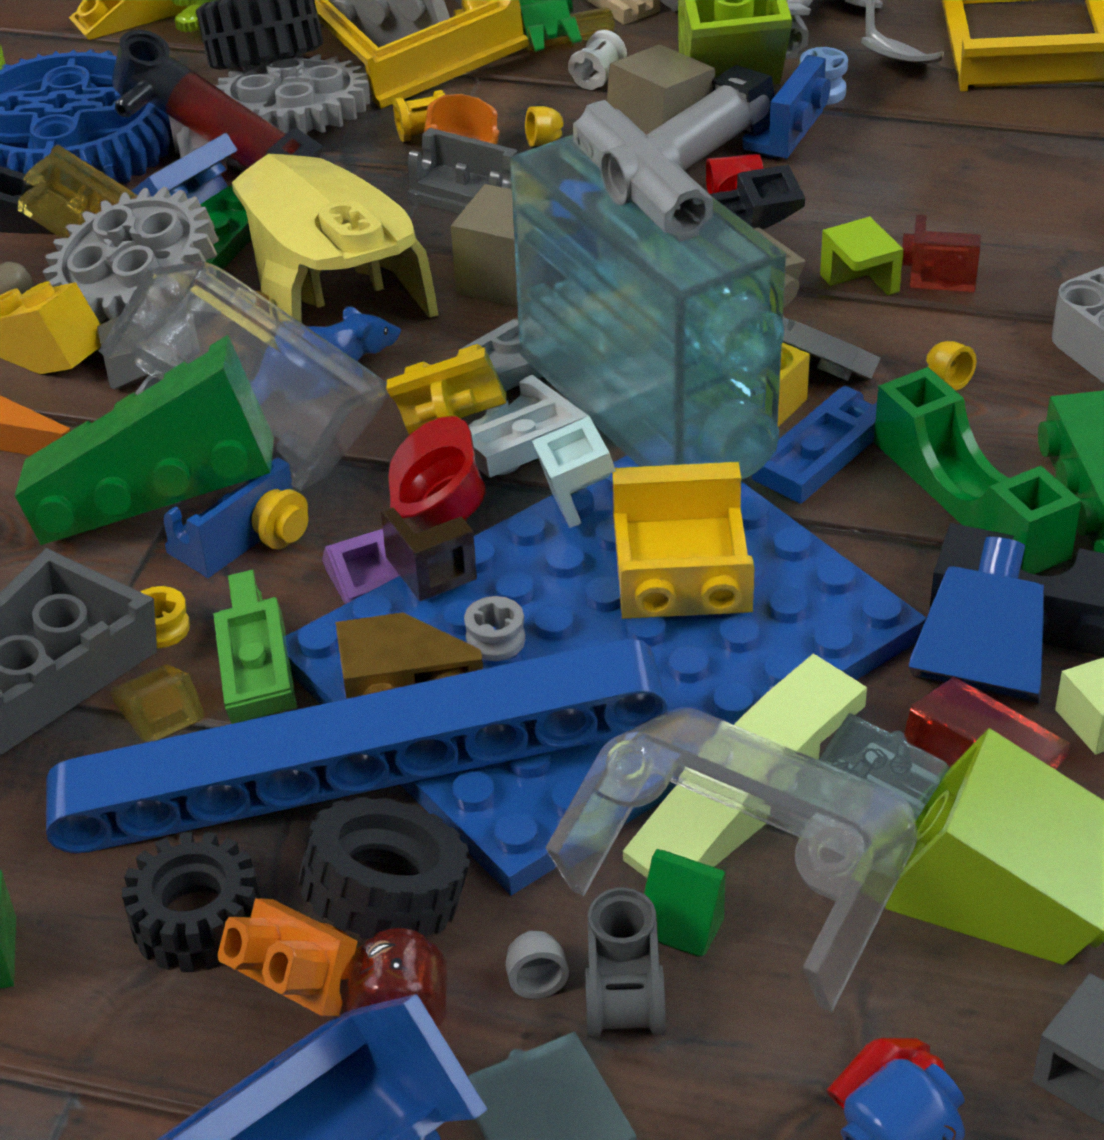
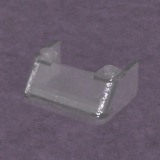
(304, 384)
(848, 828)

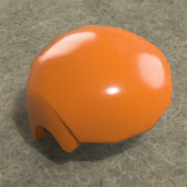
(464, 117)

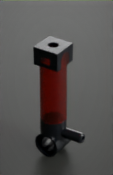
(150, 75)

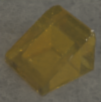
(159, 702)

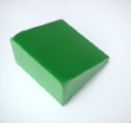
(686, 901)

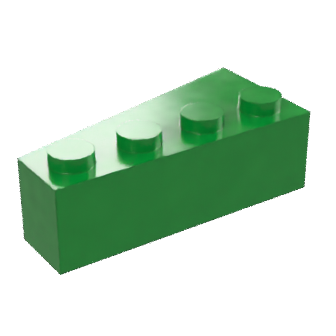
(151, 451)

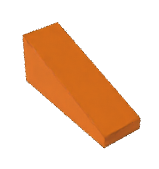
(26, 430)

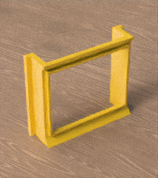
(431, 53)
(1026, 58)

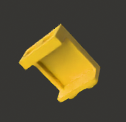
(681, 541)

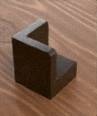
(432, 558)

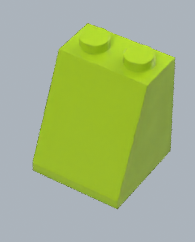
(736, 33)
(1009, 855)

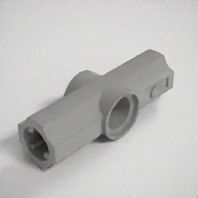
(642, 170)

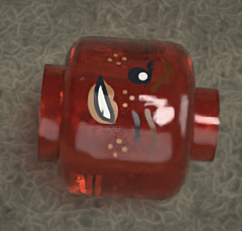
(397, 966)

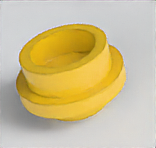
(280, 517)

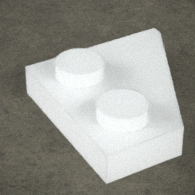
(506, 431)

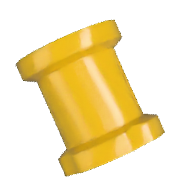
(411, 115)

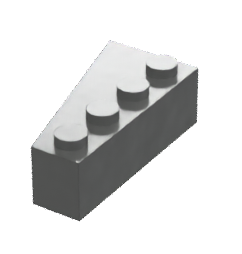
(64, 640)

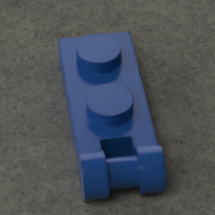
(820, 445)

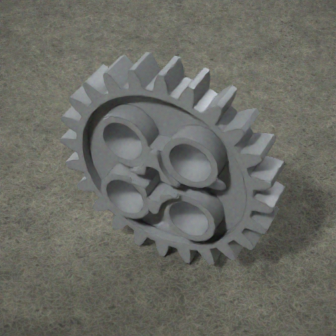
(300, 91)
(126, 239)

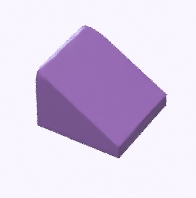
(358, 565)

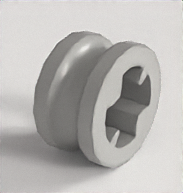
(502, 614)

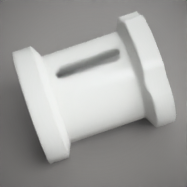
(589, 59)

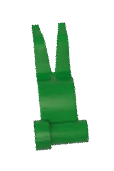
(548, 21)

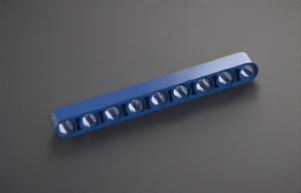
(352, 746)

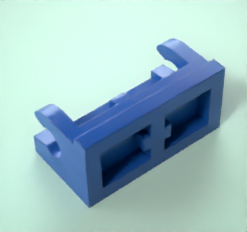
(225, 528)

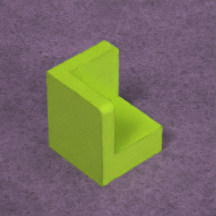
(861, 250)

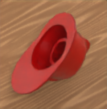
(436, 474)

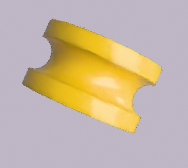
(174, 621)

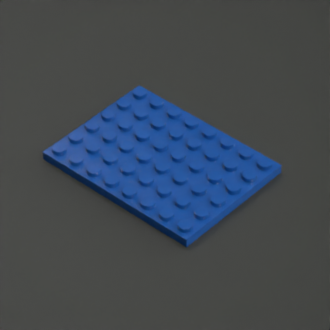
(570, 599)

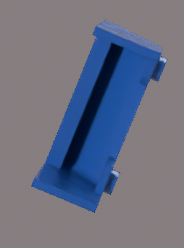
(353, 1078)

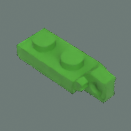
(253, 653)

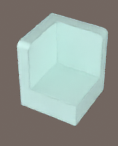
(572, 461)

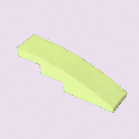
(793, 713)

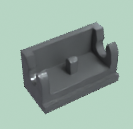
(455, 169)

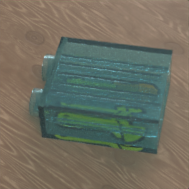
(647, 332)

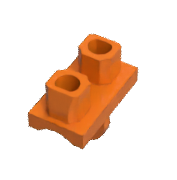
(290, 954)

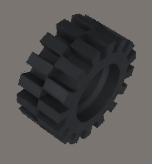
(178, 872)

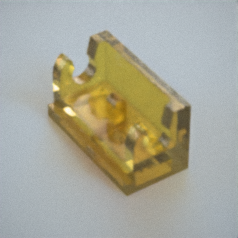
(66, 190)

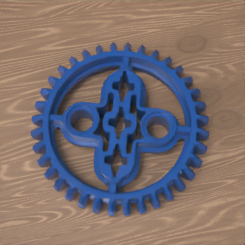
(72, 105)

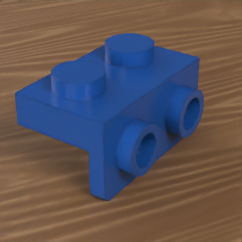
(793, 110)

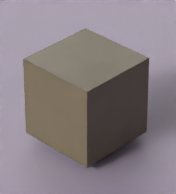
(657, 85)
(486, 247)

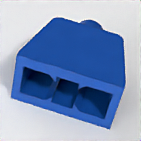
(986, 627)

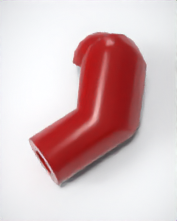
(874, 1057)

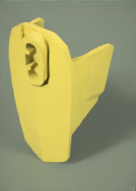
(322, 217)

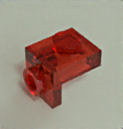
(941, 258)

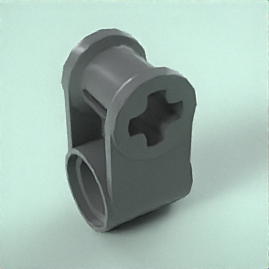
(624, 973)

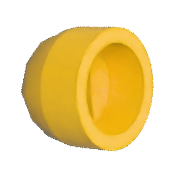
(542, 125)
(952, 363)

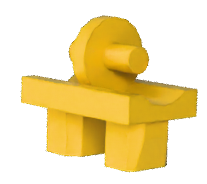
(447, 388)

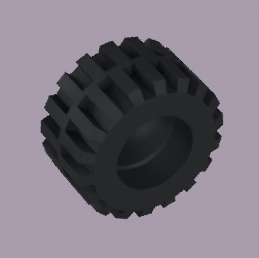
(257, 30)

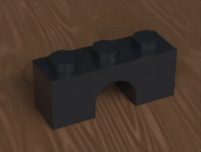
(1070, 599)

